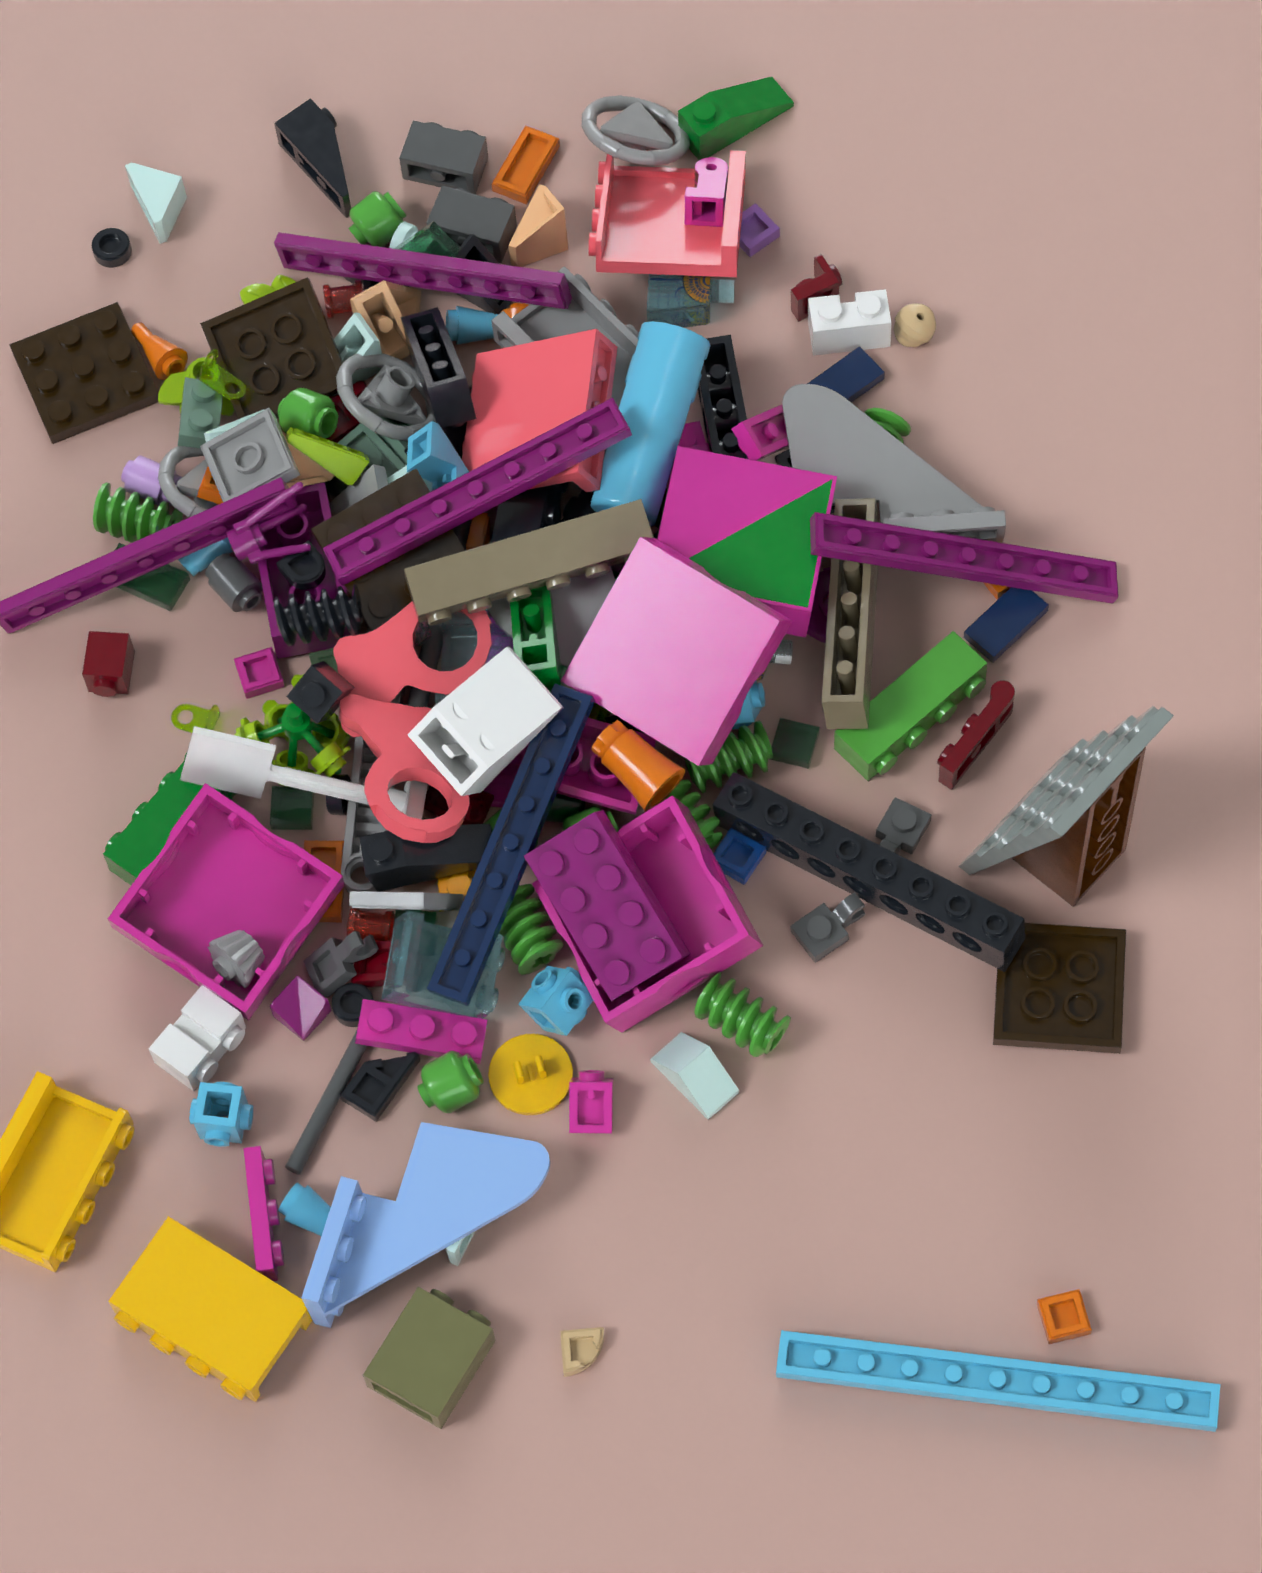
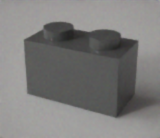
(443, 156)
(465, 213)

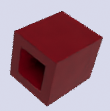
(108, 663)

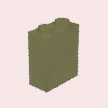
(430, 1356)

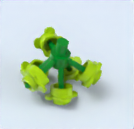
(294, 725)

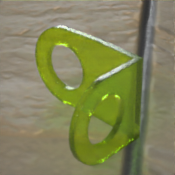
(217, 377)
(201, 717)

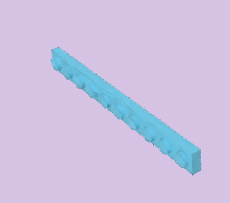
(998, 1381)

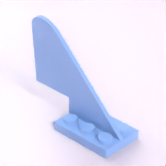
(449, 1190)

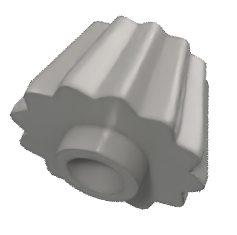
(236, 957)

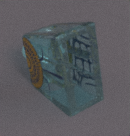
(686, 299)

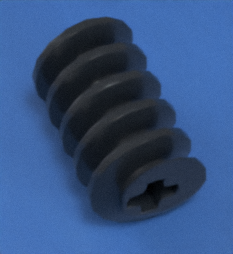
(319, 616)

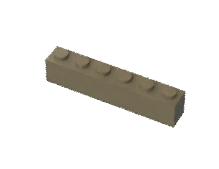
(526, 563)
(850, 631)

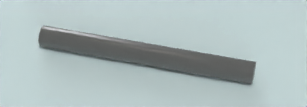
(325, 1107)

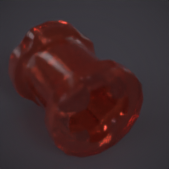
(338, 298)
(376, 924)

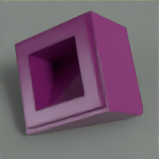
(300, 1007)

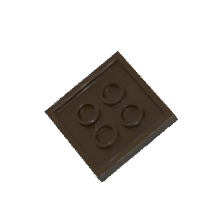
(275, 347)
(85, 372)
(385, 588)
(1063, 990)

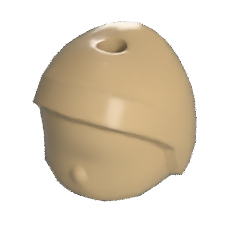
(914, 325)

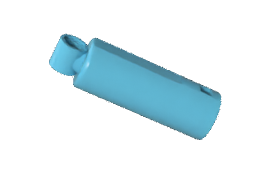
(655, 407)

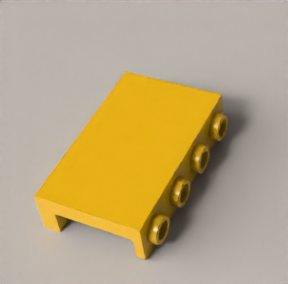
(53, 1167)
(208, 1309)

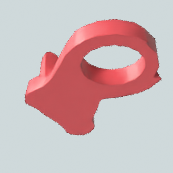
(387, 661)
(399, 759)

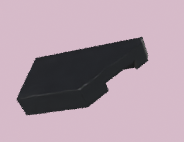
(378, 1084)

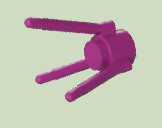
(249, 536)

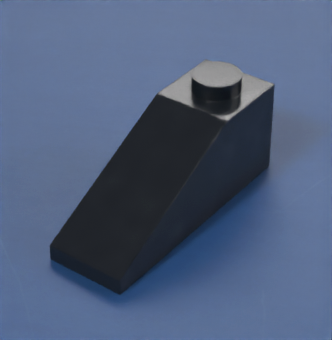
(311, 142)
(400, 862)

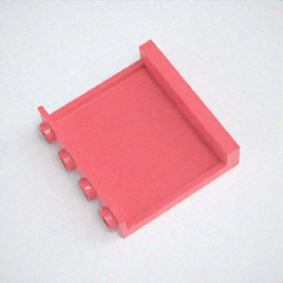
(644, 227)
(534, 389)

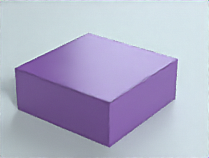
(757, 230)

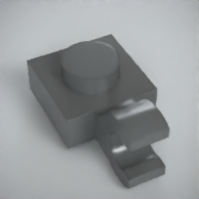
(902, 827)
(824, 930)
(333, 961)

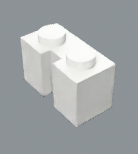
(847, 325)
(198, 1038)

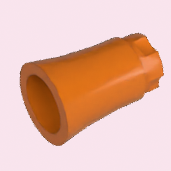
(637, 764)

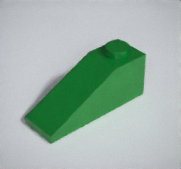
(731, 114)
(536, 636)

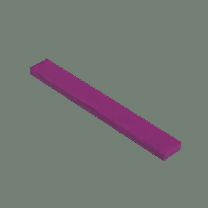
(424, 270)
(477, 491)
(963, 557)
(138, 558)

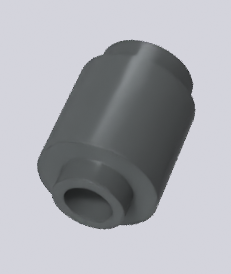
(234, 583)

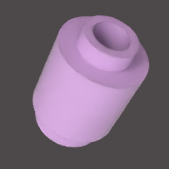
(142, 477)

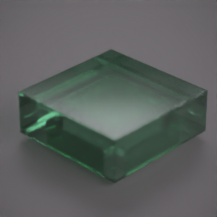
(794, 743)
(291, 808)

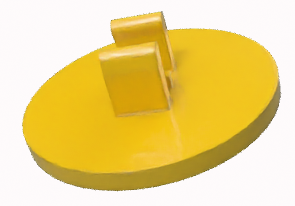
(530, 1074)

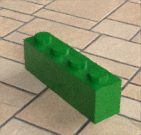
(150, 826)

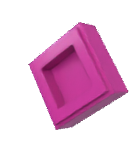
(259, 672)

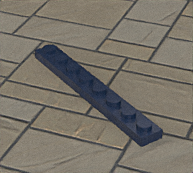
(510, 840)

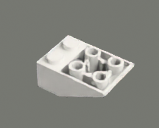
(485, 722)

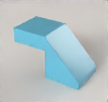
(434, 456)

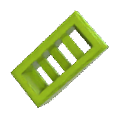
(336, 458)

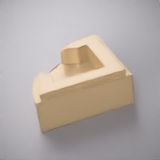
(580, 1348)

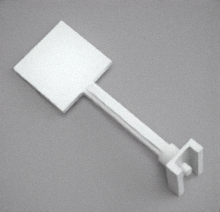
(246, 765)

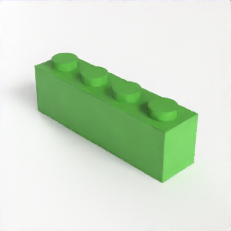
(913, 705)

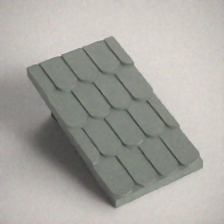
(1077, 813)

